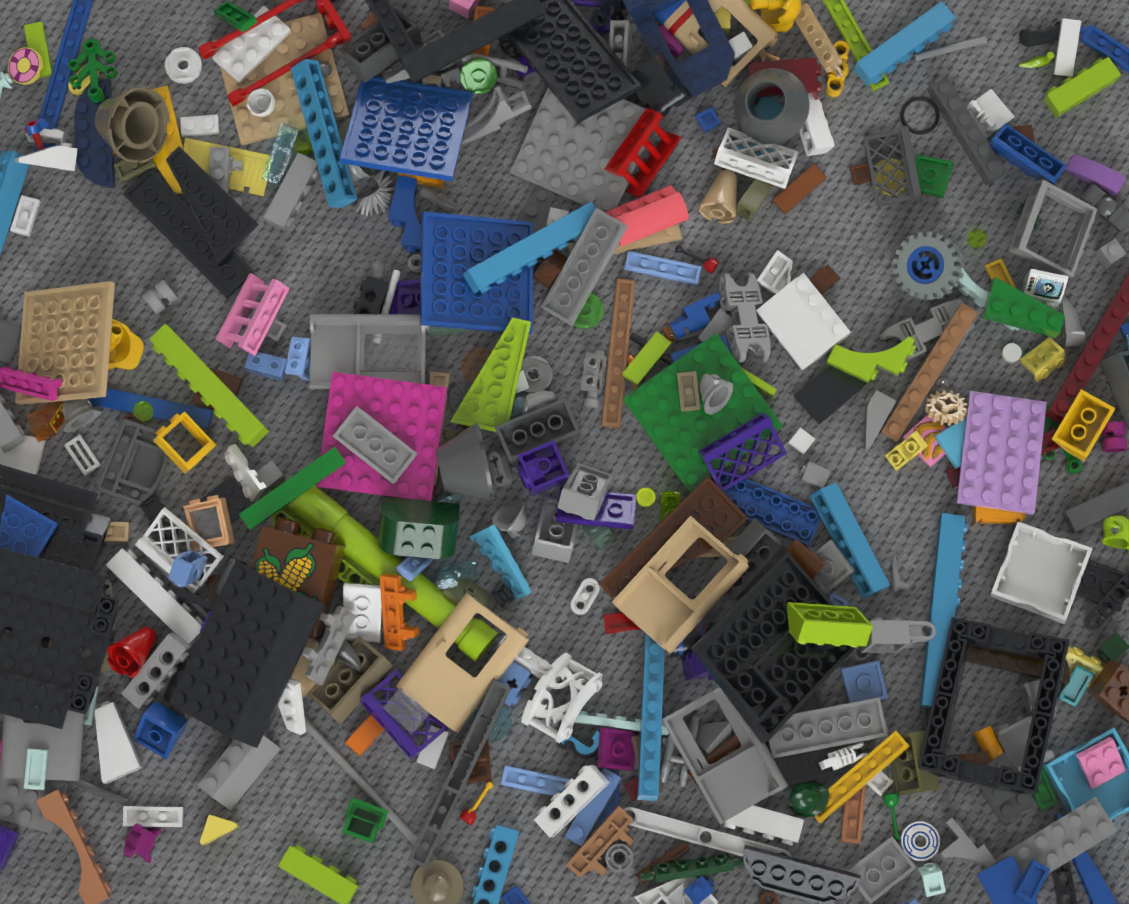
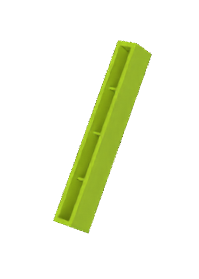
(211, 388)

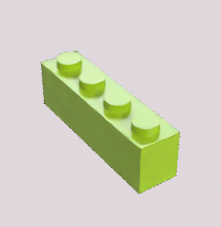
(1082, 86)
(318, 875)

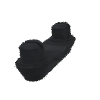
(1039, 36)

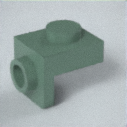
(600, 535)

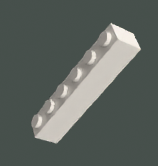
(152, 593)

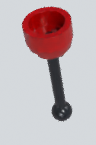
(708, 264)

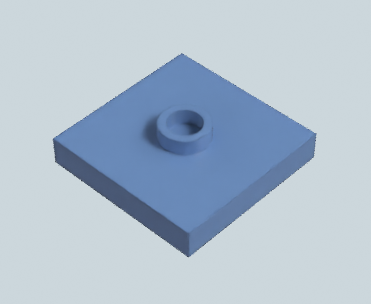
(864, 682)

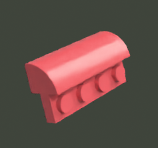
(650, 214)

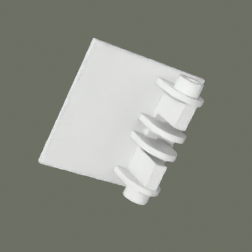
(989, 113)

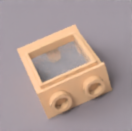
(209, 521)

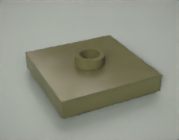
(465, 586)

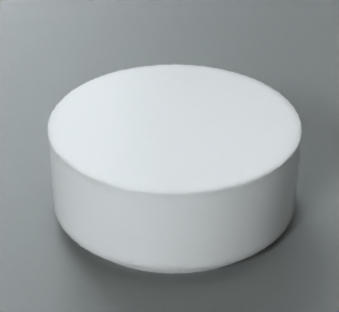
(1011, 353)

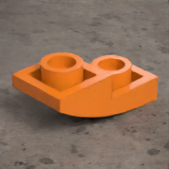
(364, 735)

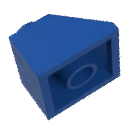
(160, 729)

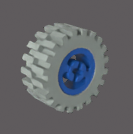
(943, 278)

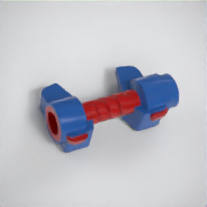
(33, 128)

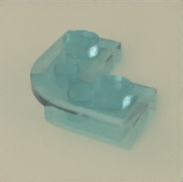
(449, 576)

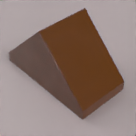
(824, 279)

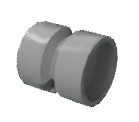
(159, 297)

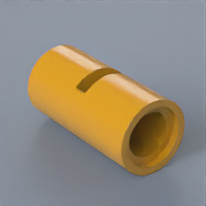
(988, 742)

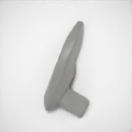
(895, 577)

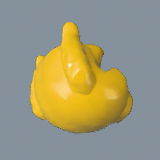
(778, 13)

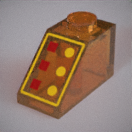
(46, 421)

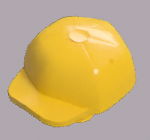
(124, 347)

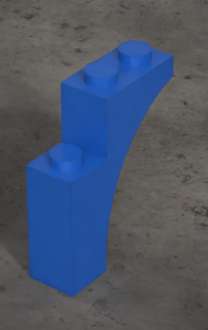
(403, 213)

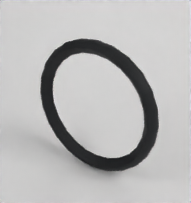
(920, 99)

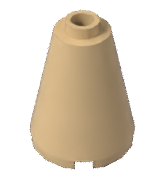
(721, 198)

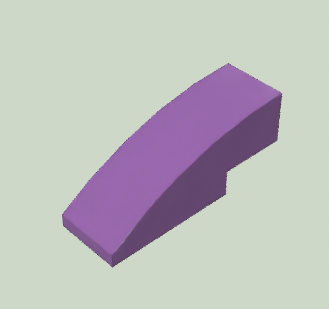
(1096, 173)

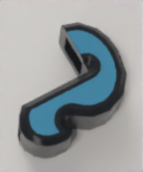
(580, 747)

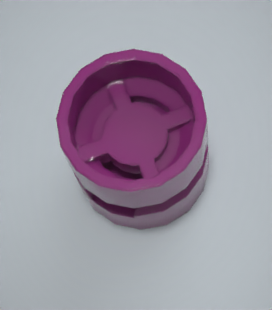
(1116, 443)

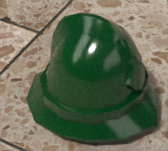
(808, 799)

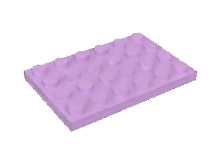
(1001, 452)

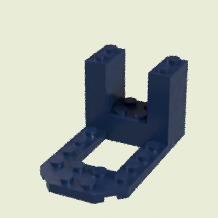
(703, 68)

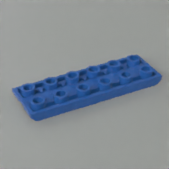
(774, 509)

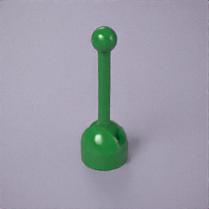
(891, 801)

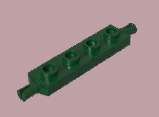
(691, 868)

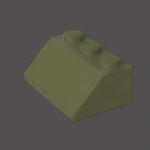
(905, 771)

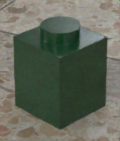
(1112, 648)

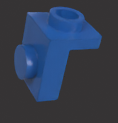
(699, 889)

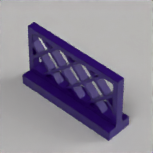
(738, 437)
(390, 725)

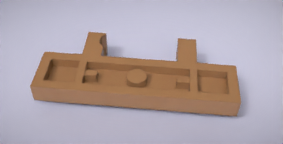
(590, 853)

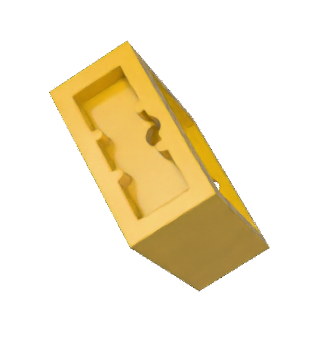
(195, 430)

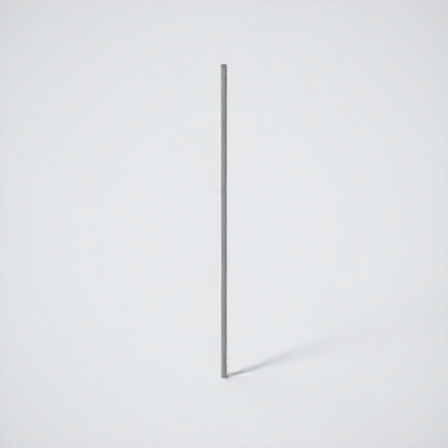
(329, 748)

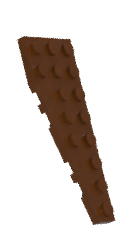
(707, 506)

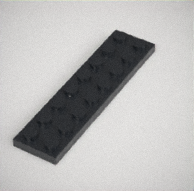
(180, 227)

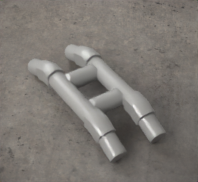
(503, 63)
(670, 757)

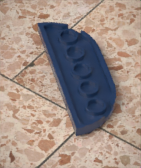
(94, 155)

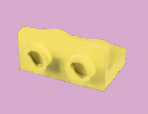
(1044, 359)
(1076, 657)

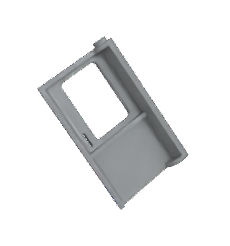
(735, 779)

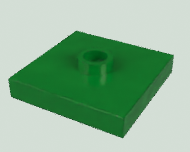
(933, 175)

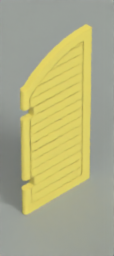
(252, 169)

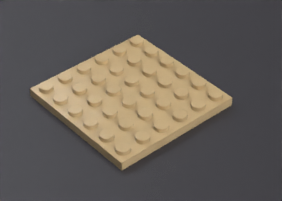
(304, 36)
(68, 339)

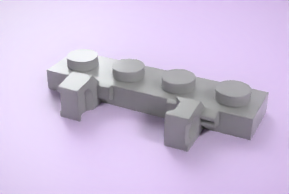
(222, 166)
(323, 658)

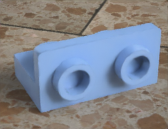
(299, 358)

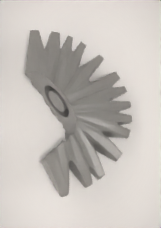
(378, 198)

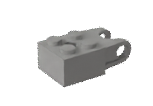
(896, 634)

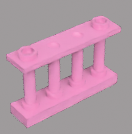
(262, 318)

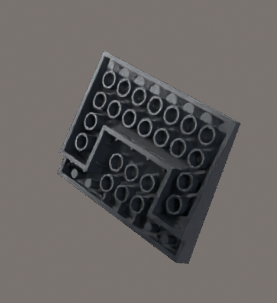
(758, 658)

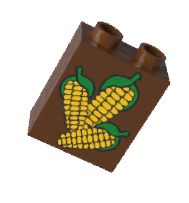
(301, 561)

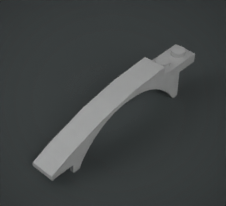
(497, 111)
(965, 846)

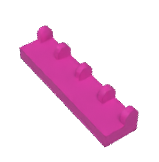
(29, 383)

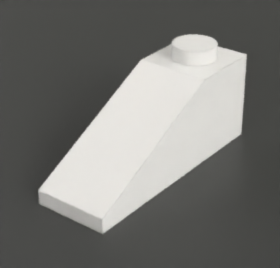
(56, 157)

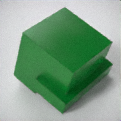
(364, 820)

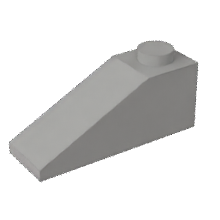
(875, 415)

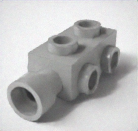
(591, 376)

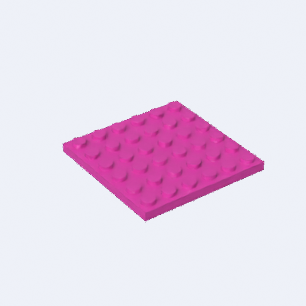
(406, 410)

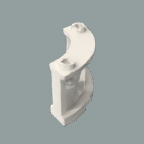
(561, 669)

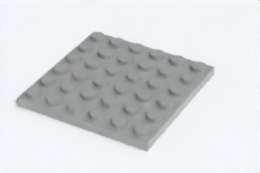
(573, 155)

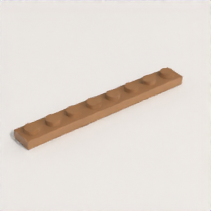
(929, 372)

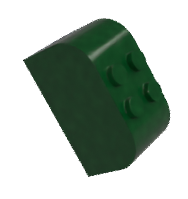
(418, 528)

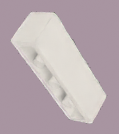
(815, 131)
(768, 823)

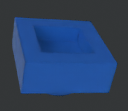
(708, 119)

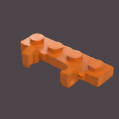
(392, 600)

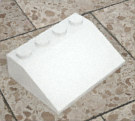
(803, 321)

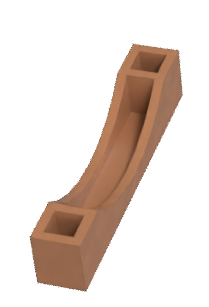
(56, 809)

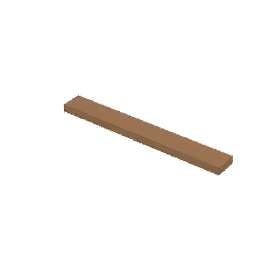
(618, 353)

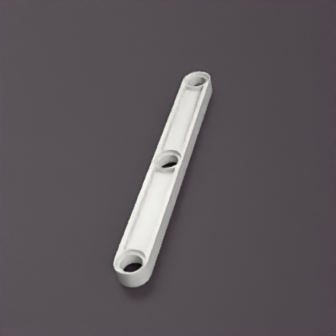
(691, 833)

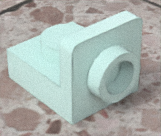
(932, 879)

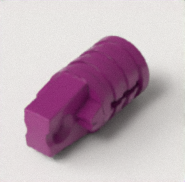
(671, 41)

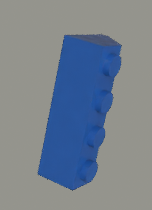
(1026, 155)

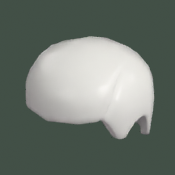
(261, 102)

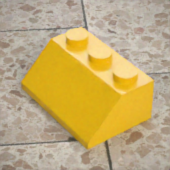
(1083, 425)

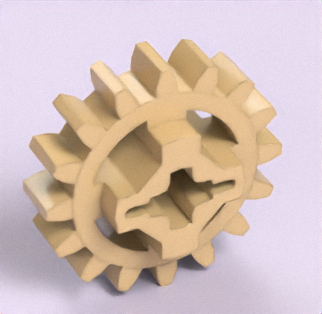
(946, 407)

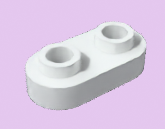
(585, 597)

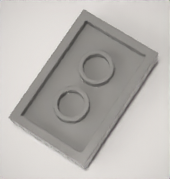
(882, 869)

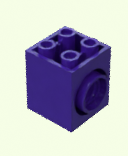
(541, 468)

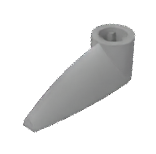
(1071, 328)

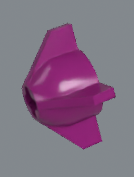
(140, 841)

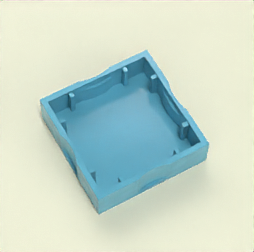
(1072, 786)

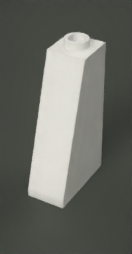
(114, 744)

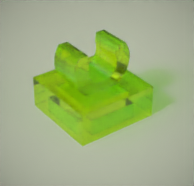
(303, 147)

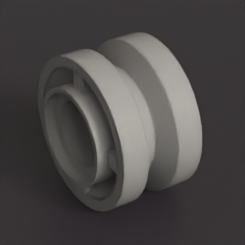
(610, 854)

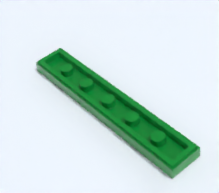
(292, 488)

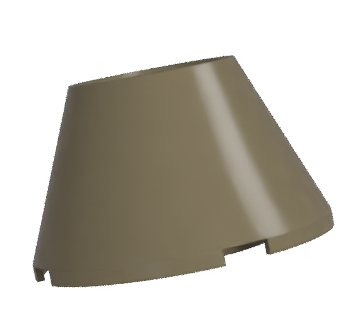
(134, 124)

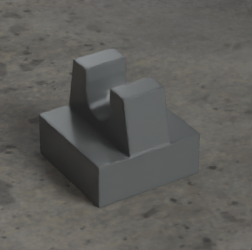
(450, 73)

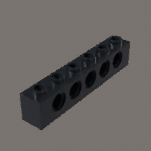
(375, 287)

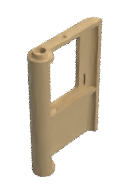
(443, 685)

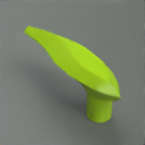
(1038, 61)

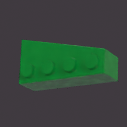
(1020, 310)

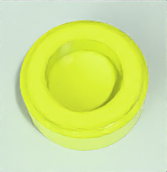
(645, 497)

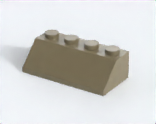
(346, 685)

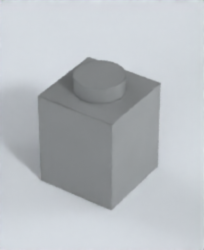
(1110, 253)
(270, 475)
(814, 475)

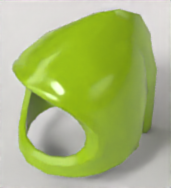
(1118, 540)

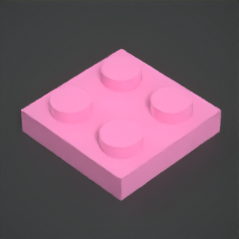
(1100, 762)

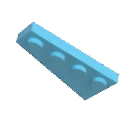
(502, 560)

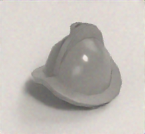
(511, 519)

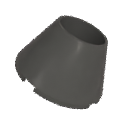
(791, 118)
(465, 465)

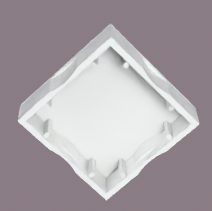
(1041, 572)

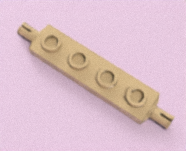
(819, 40)

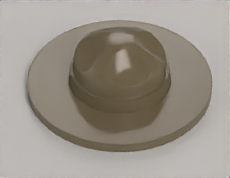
(437, 883)

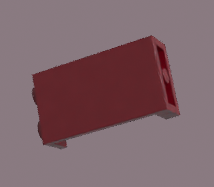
(804, 69)

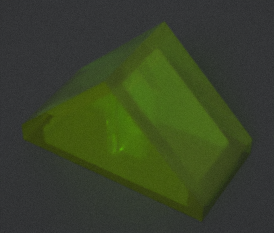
(668, 502)

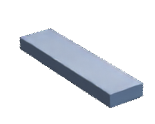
(662, 268)
(534, 781)

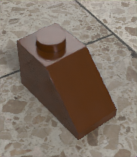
(550, 269)

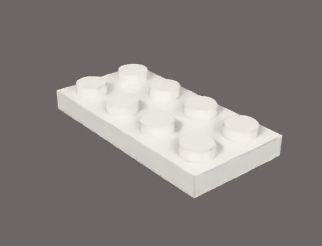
(251, 48)

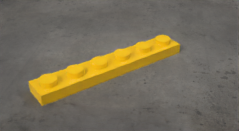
(863, 773)

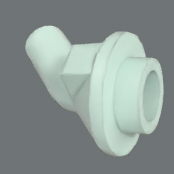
(5, 81)

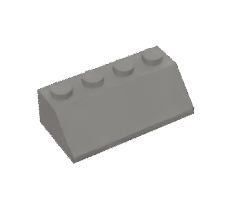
(237, 771)

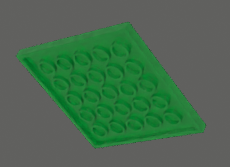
(683, 434)

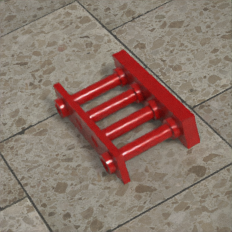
(632, 144)

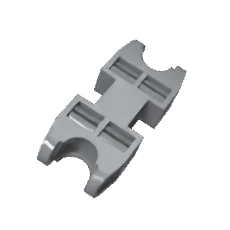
(742, 304)
(927, 330)

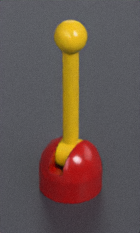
(469, 815)

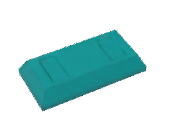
(1078, 683)

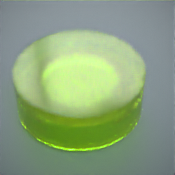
(976, 238)
(143, 411)

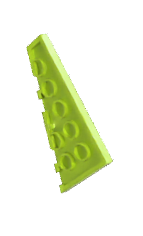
(494, 389)

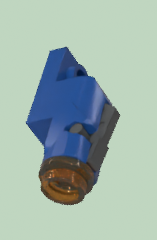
(693, 321)

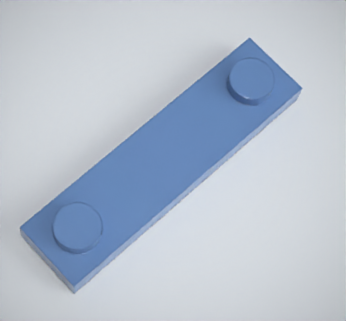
(590, 814)

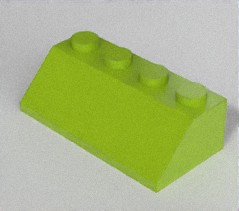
(828, 624)

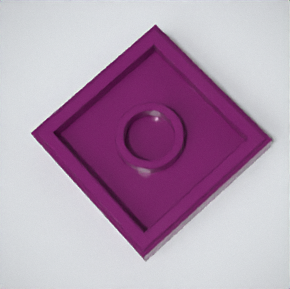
(616, 749)

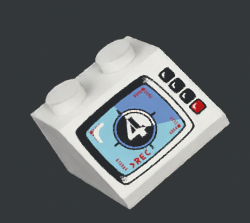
(1045, 287)

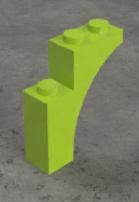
(864, 364)

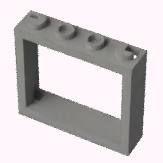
(1028, 218)

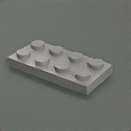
(375, 445)

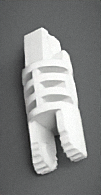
(843, 757)

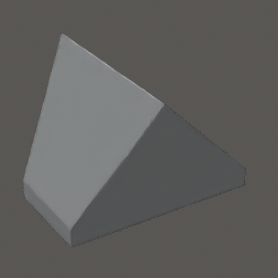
(713, 735)

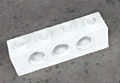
(596, 783)

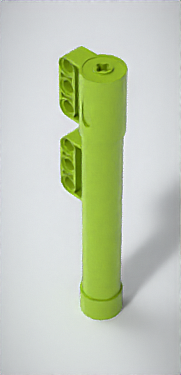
(368, 561)

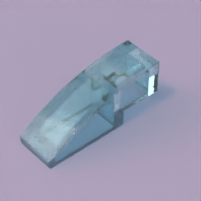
(280, 153)

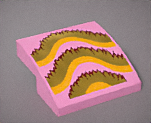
(928, 430)

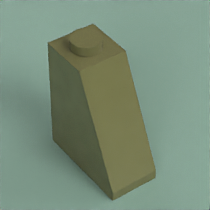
(754, 199)

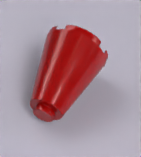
(131, 652)

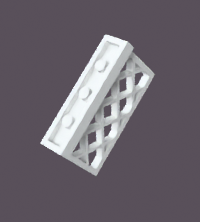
(753, 165)
(164, 558)

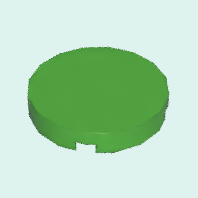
(478, 75)
(591, 313)

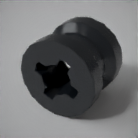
(502, 596)

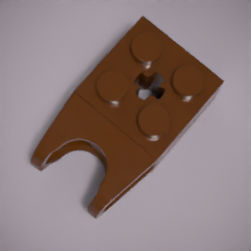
(1112, 689)

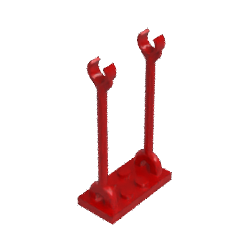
(332, 20)

